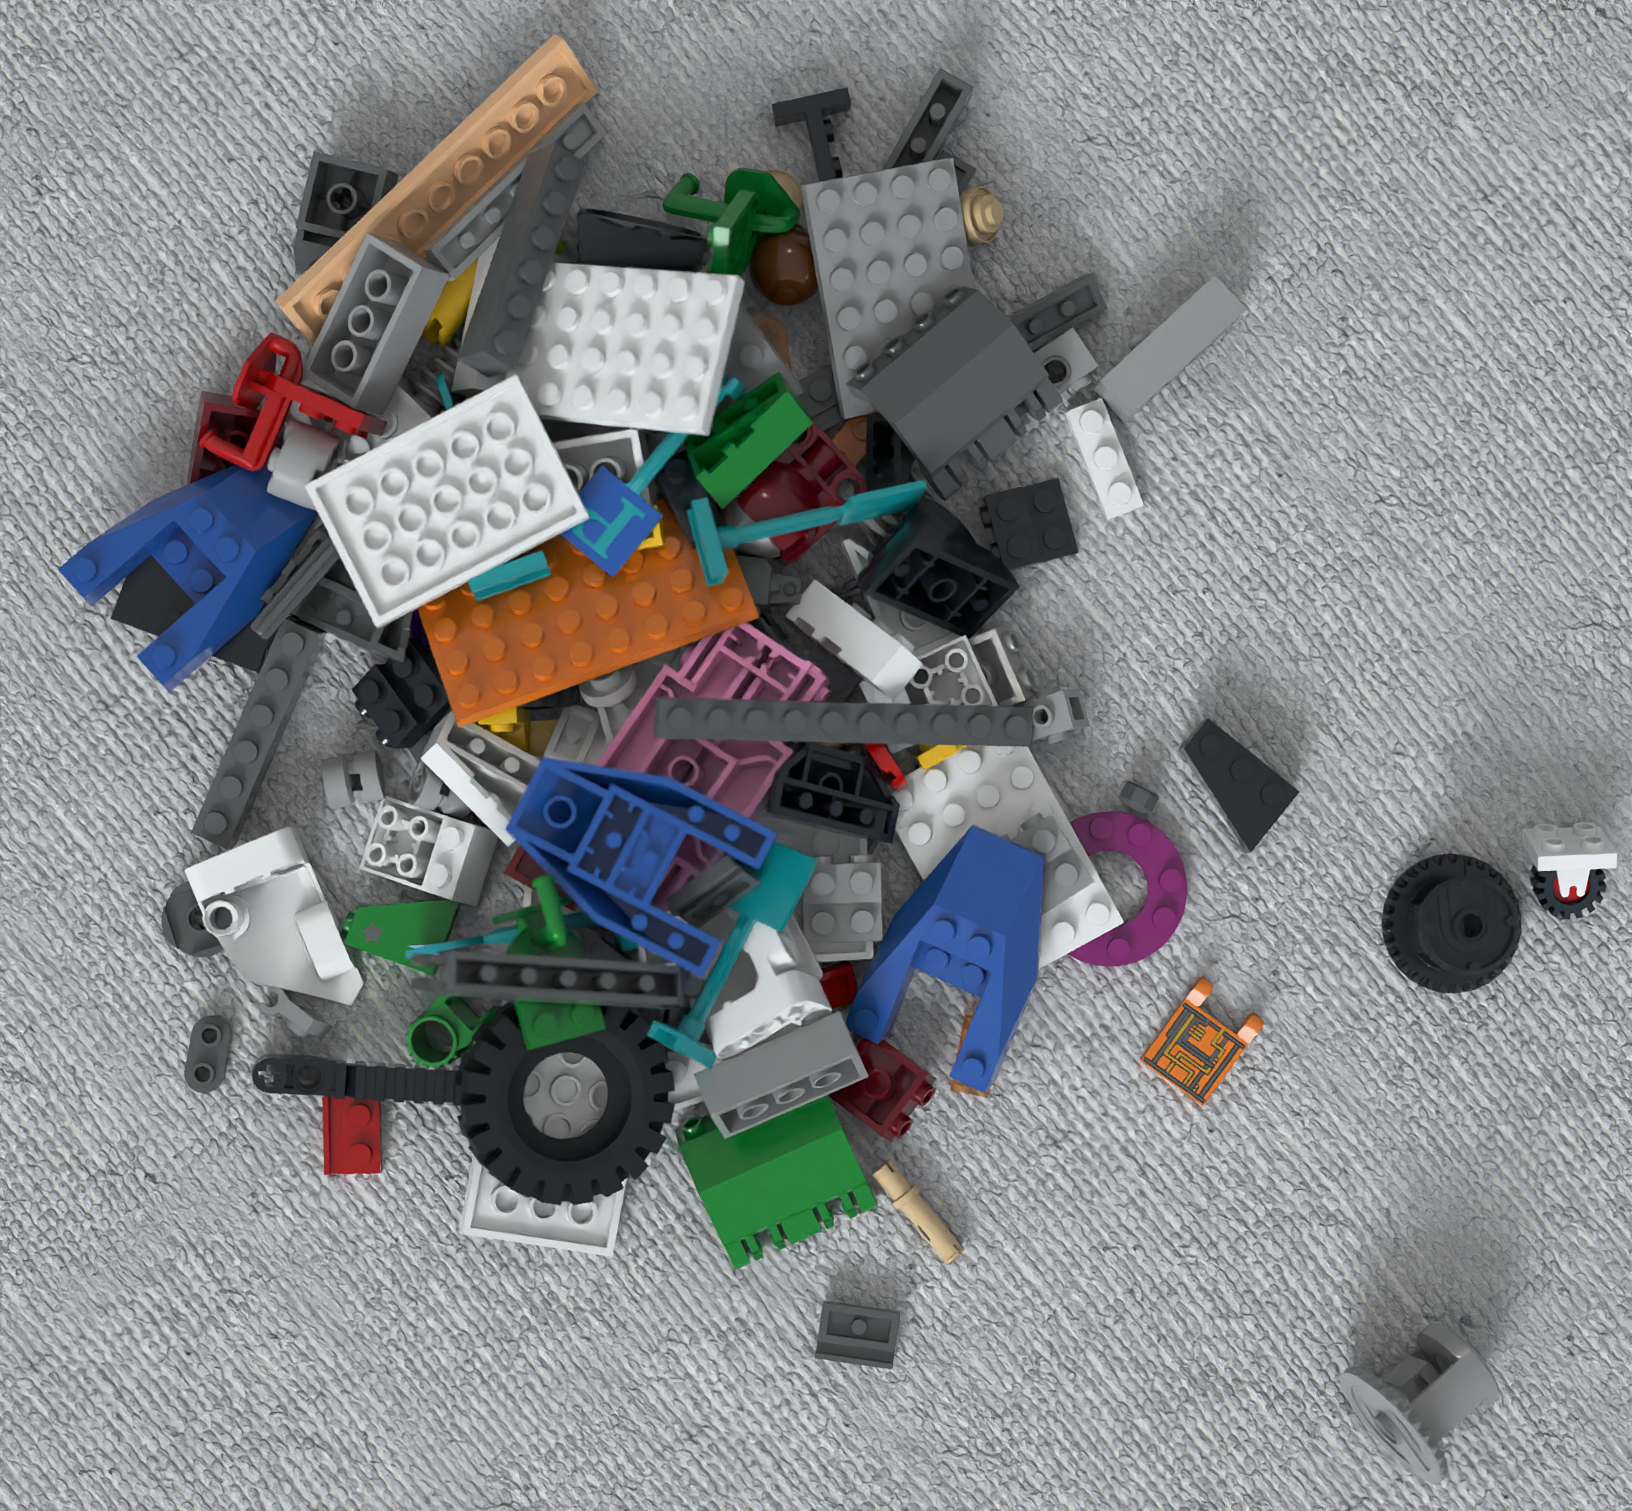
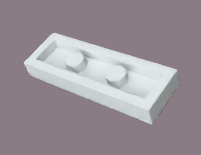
(1104, 459)

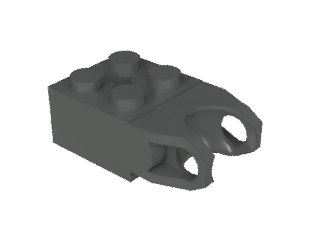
(321, 213)

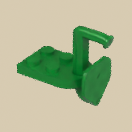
(750, 209)
(545, 932)

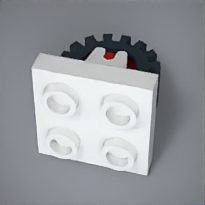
(1568, 866)

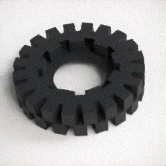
(574, 1167)

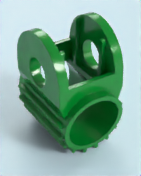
(457, 1018)

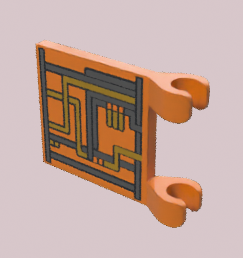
(1196, 1048)

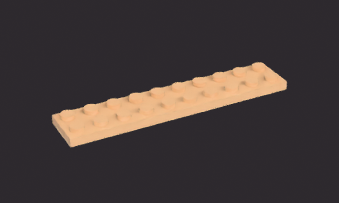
(450, 175)

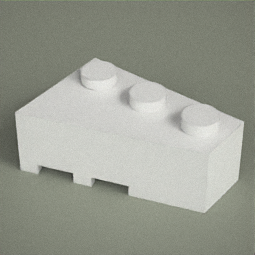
(856, 640)
(480, 770)

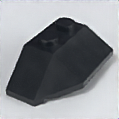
(833, 793)

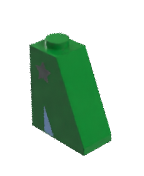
(400, 927)

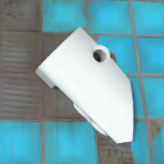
(280, 922)

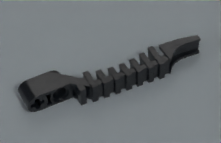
(358, 1079)

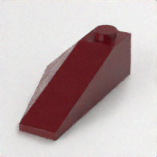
(232, 424)

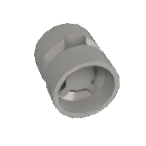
(340, 782)
(430, 792)

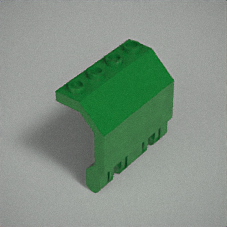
(773, 1176)

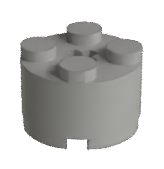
(303, 458)

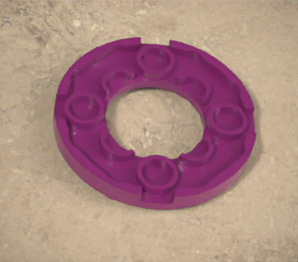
(1165, 886)

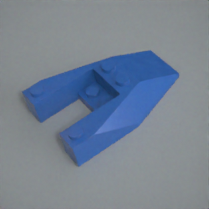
(218, 542)
(613, 840)
(973, 928)

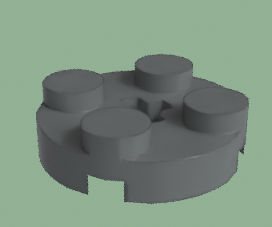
(179, 927)

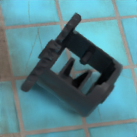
(1451, 923)

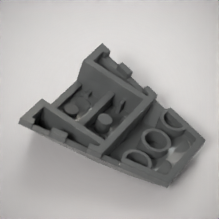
(339, 609)

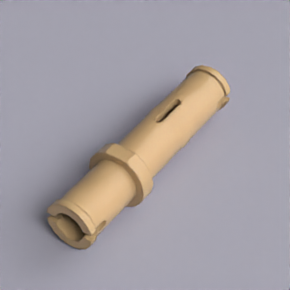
(907, 1198)

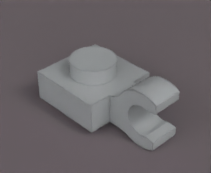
(301, 1019)

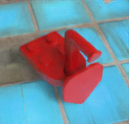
(259, 379)

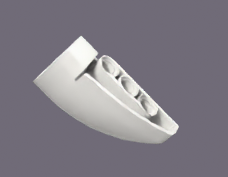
(767, 990)

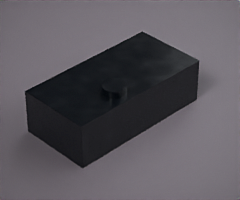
(155, 602)

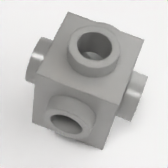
(1057, 714)

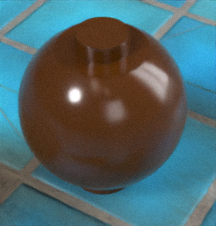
(784, 267)

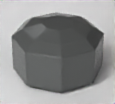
(1138, 797)

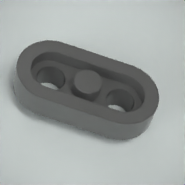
(207, 1054)

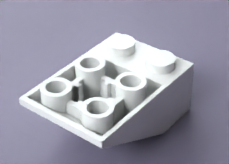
(947, 677)
(429, 851)

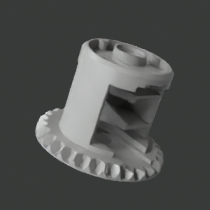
(1422, 1398)

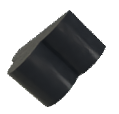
(937, 571)

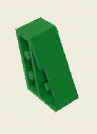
(747, 438)

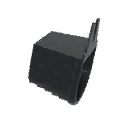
(637, 242)

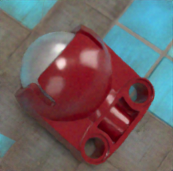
(795, 482)

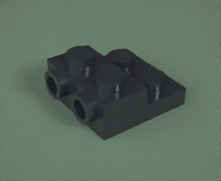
(1029, 525)
(403, 697)

